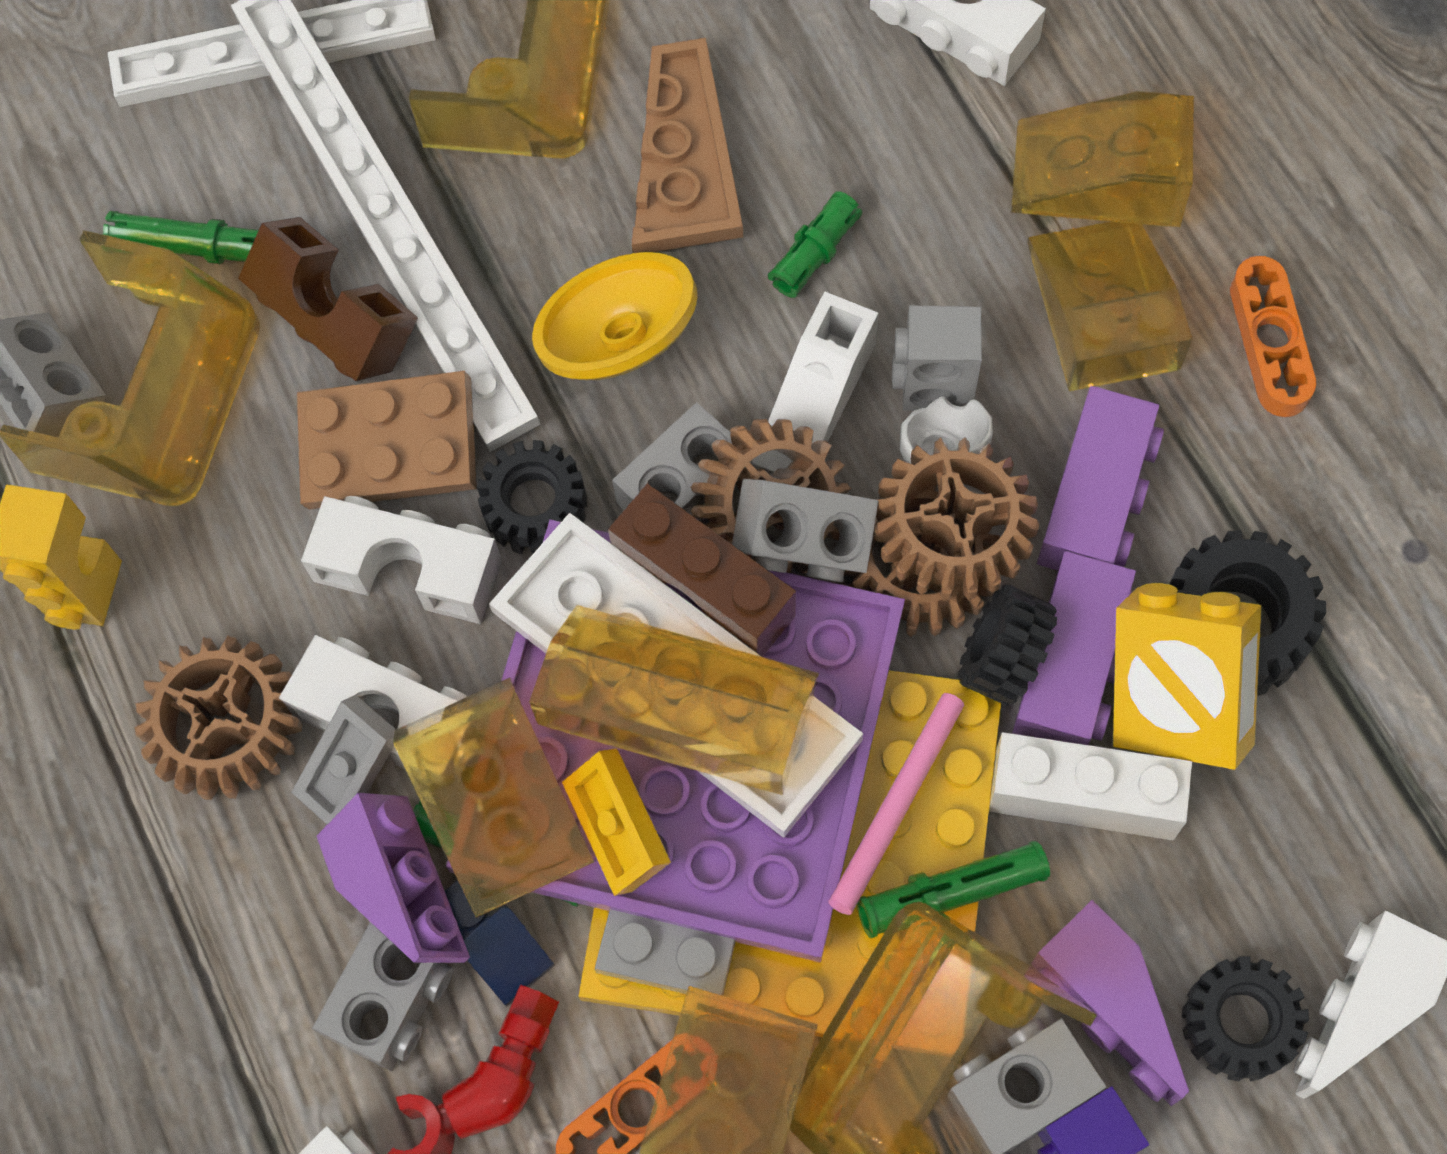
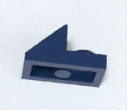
(499, 946)

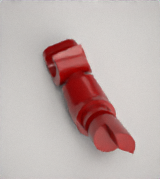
(495, 1089)

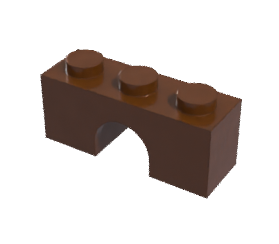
(291, 275)
(706, 568)

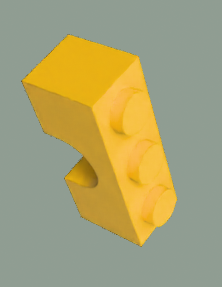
(50, 560)

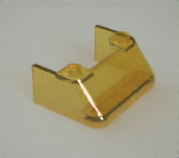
(526, 103)
(179, 391)
(908, 1032)

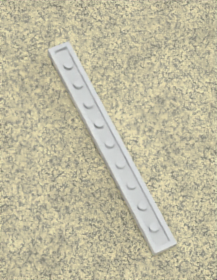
(386, 217)

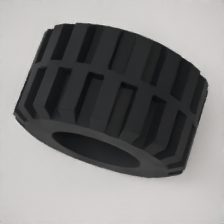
(1274, 582)

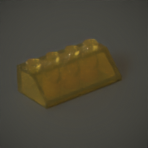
(674, 698)

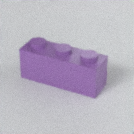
(1102, 479)
(1071, 682)

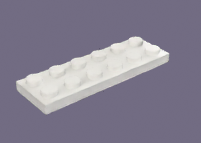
(588, 571)

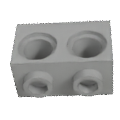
(938, 355)
(41, 374)
(669, 463)
(805, 519)
(369, 986)

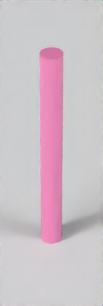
(896, 804)

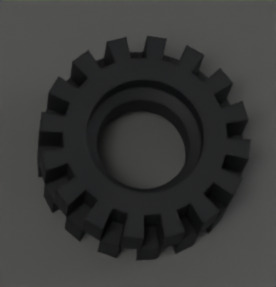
(521, 467)
(1007, 645)
(1276, 996)

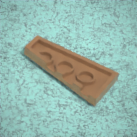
(686, 169)

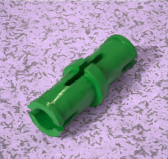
(815, 244)

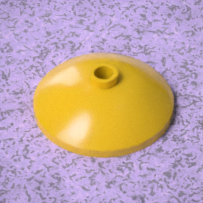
(615, 316)

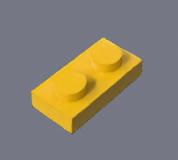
(616, 822)

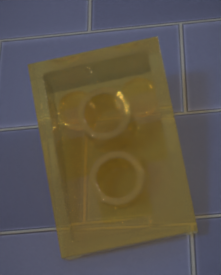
(1108, 160)
(1109, 304)
(492, 797)

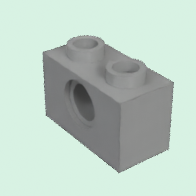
(1062, 1077)

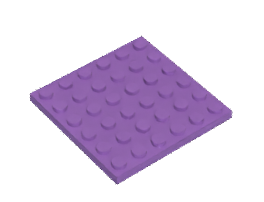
(726, 864)

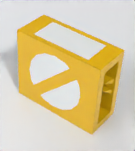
(1186, 675)

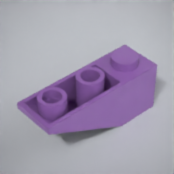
(390, 877)
(1109, 976)

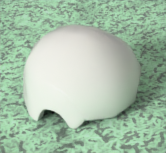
(948, 422)

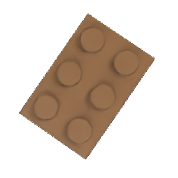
(387, 439)

